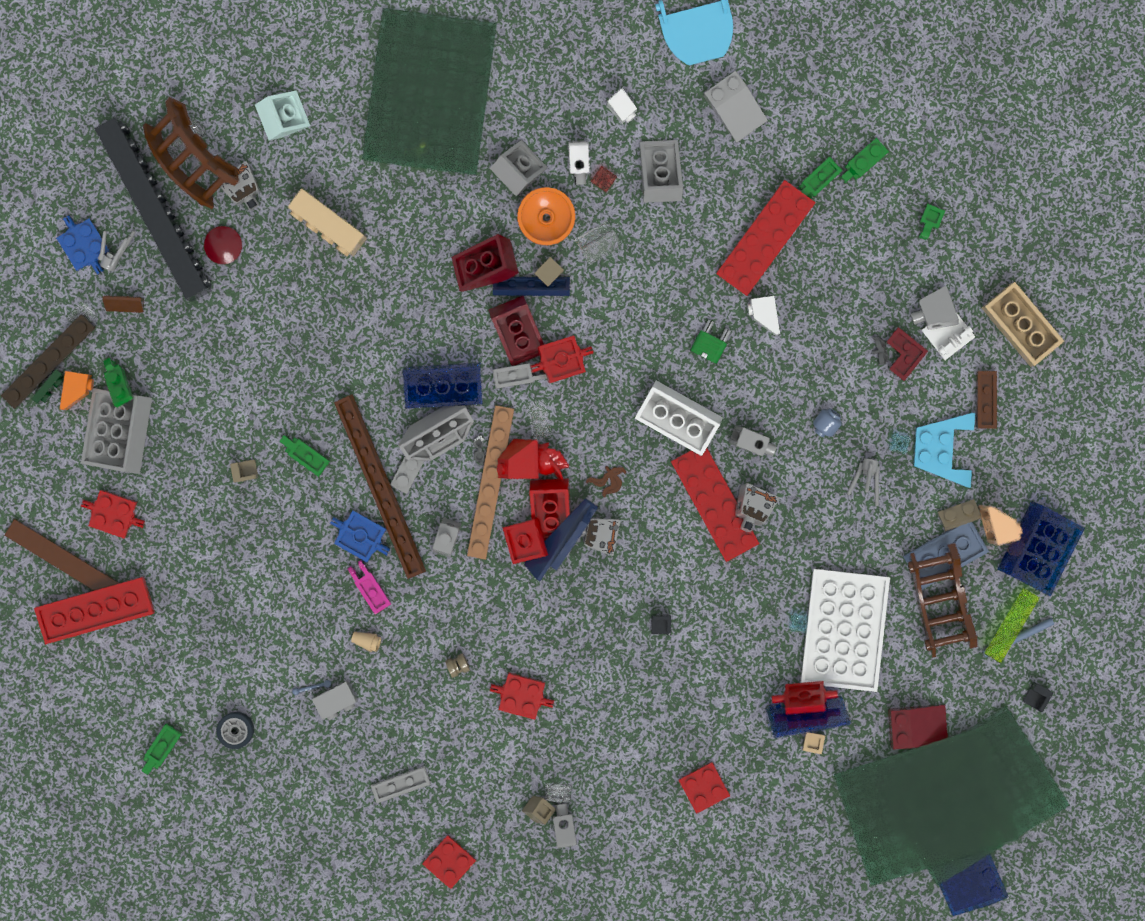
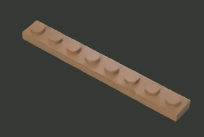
(490, 483)

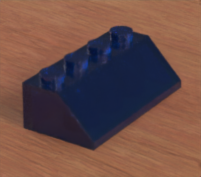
(442, 385)

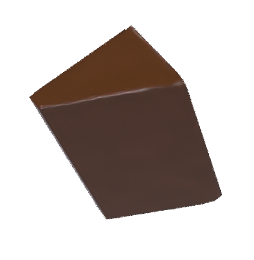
(123, 304)

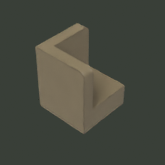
(549, 271)
(244, 471)
(538, 810)

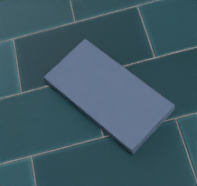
(967, 542)

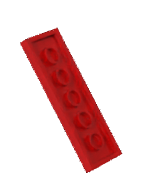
(765, 238)
(714, 503)
(94, 610)

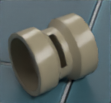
(453, 667)

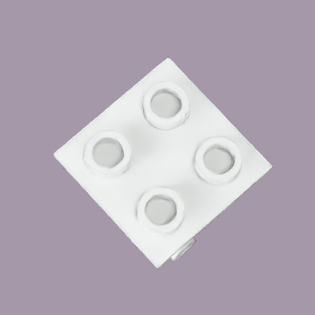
(950, 338)

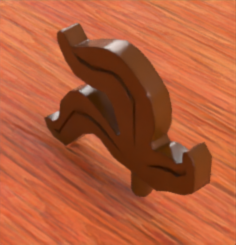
(616, 482)

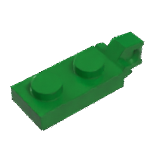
(864, 160)
(820, 178)
(117, 383)
(305, 455)
(161, 748)

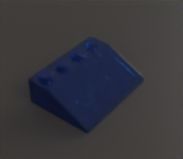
(1042, 550)
(785, 724)
(974, 887)

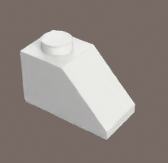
(622, 107)
(764, 312)

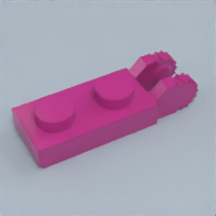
(370, 589)

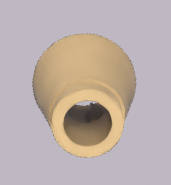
(368, 641)

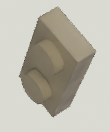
(959, 515)

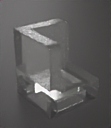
(85, 309)

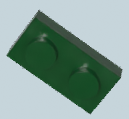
(44, 393)

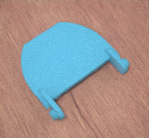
(698, 32)

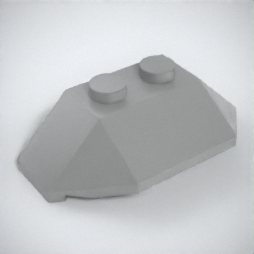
(436, 433)

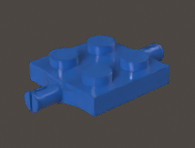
(82, 244)
(360, 536)

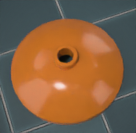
(543, 202)

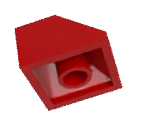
(519, 460)

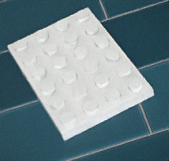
(845, 629)

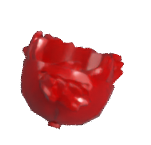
(550, 461)

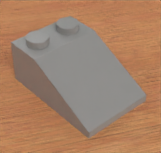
(735, 106)
(661, 171)

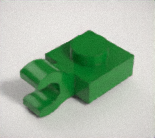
(931, 219)

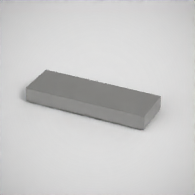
(400, 784)

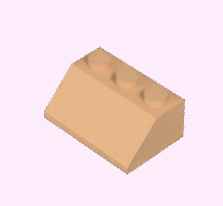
(998, 526)

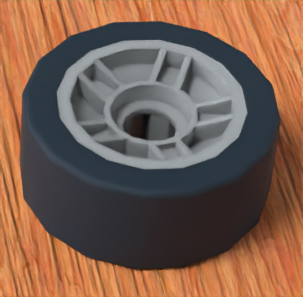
(225, 731)

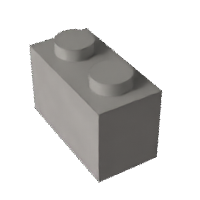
(335, 700)

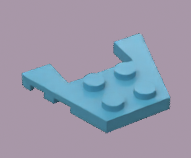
(935, 448)

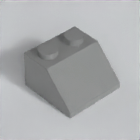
(518, 167)

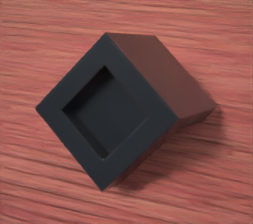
(661, 624)
(1037, 697)

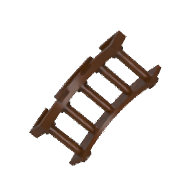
(195, 145)
(958, 594)

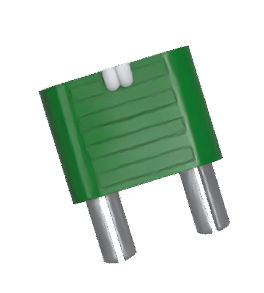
(708, 345)

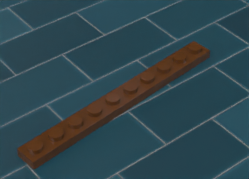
(380, 486)

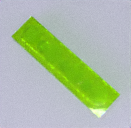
(1011, 625)

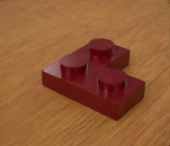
(910, 353)

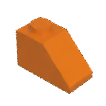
(75, 388)

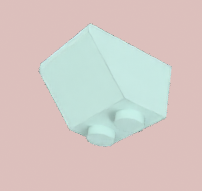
(282, 115)

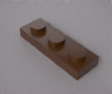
(986, 399)

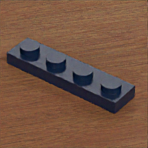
(532, 287)

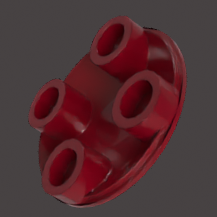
(223, 245)

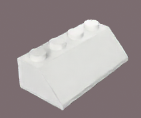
(679, 418)

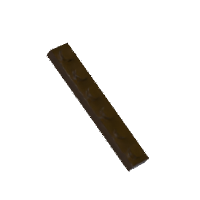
(48, 361)

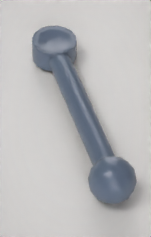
(296, 691)

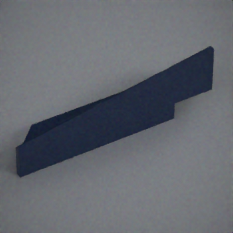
(562, 540)

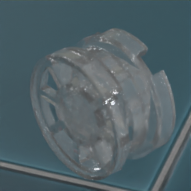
(558, 792)

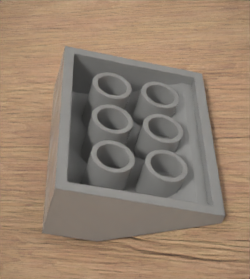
(115, 434)

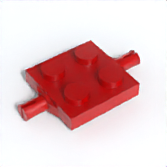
(561, 359)
(112, 513)
(521, 696)
(804, 697)

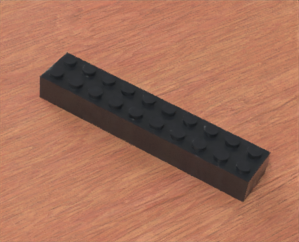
(153, 210)

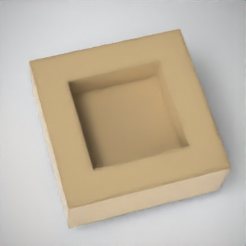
(813, 742)

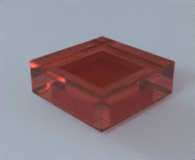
(603, 179)

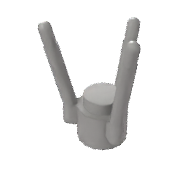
(110, 260)
(869, 468)

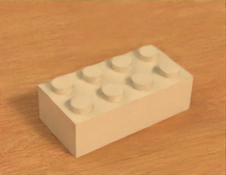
(327, 222)
(1022, 324)

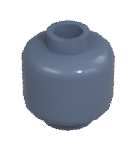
(827, 423)

